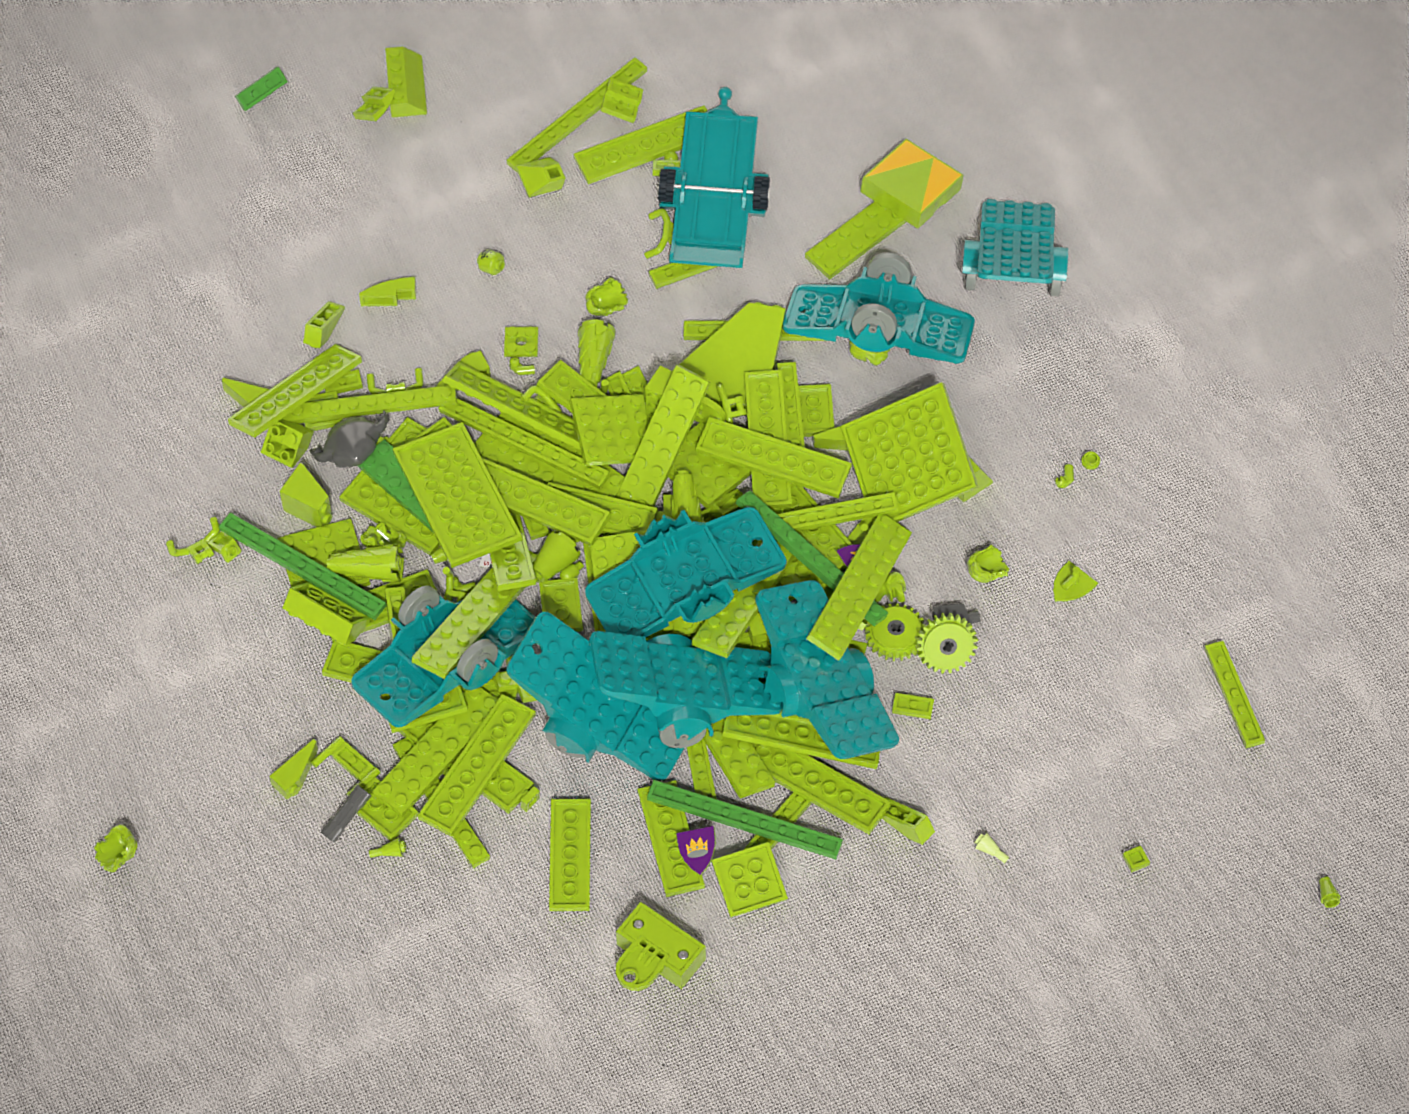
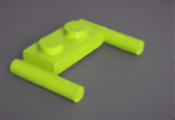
(350, 761)

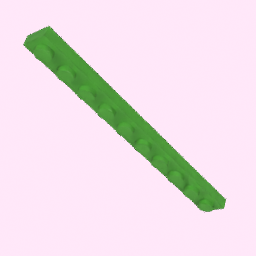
(804, 550)
(302, 566)
(745, 819)

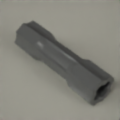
(355, 801)

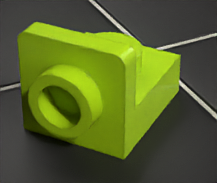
(225, 546)

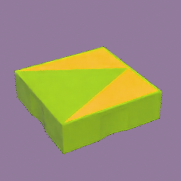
(912, 183)

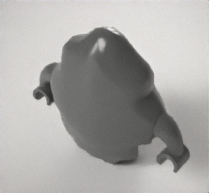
(351, 441)

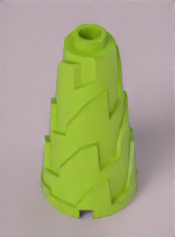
(594, 348)
(685, 497)
(373, 563)

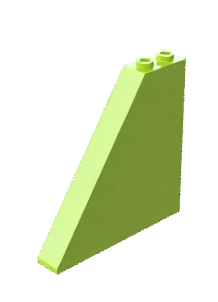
(741, 345)

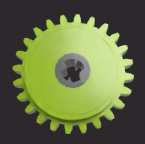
(896, 634)
(960, 644)

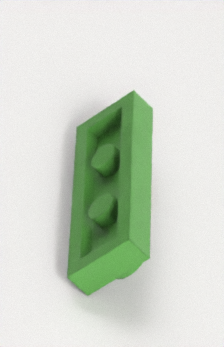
(261, 88)

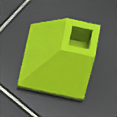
(541, 176)
(286, 442)

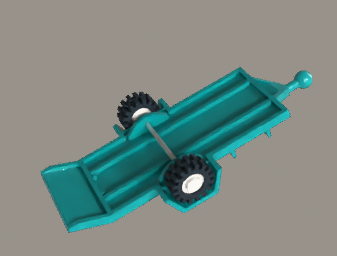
(714, 187)

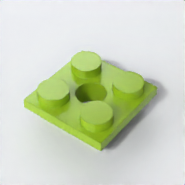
(517, 334)

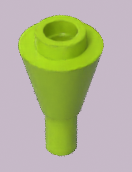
(394, 848)

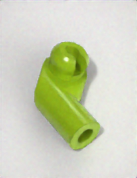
(519, 369)
(1068, 477)
(463, 587)

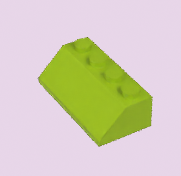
(407, 79)
(325, 613)

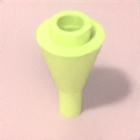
(987, 845)

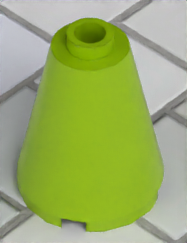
(554, 556)

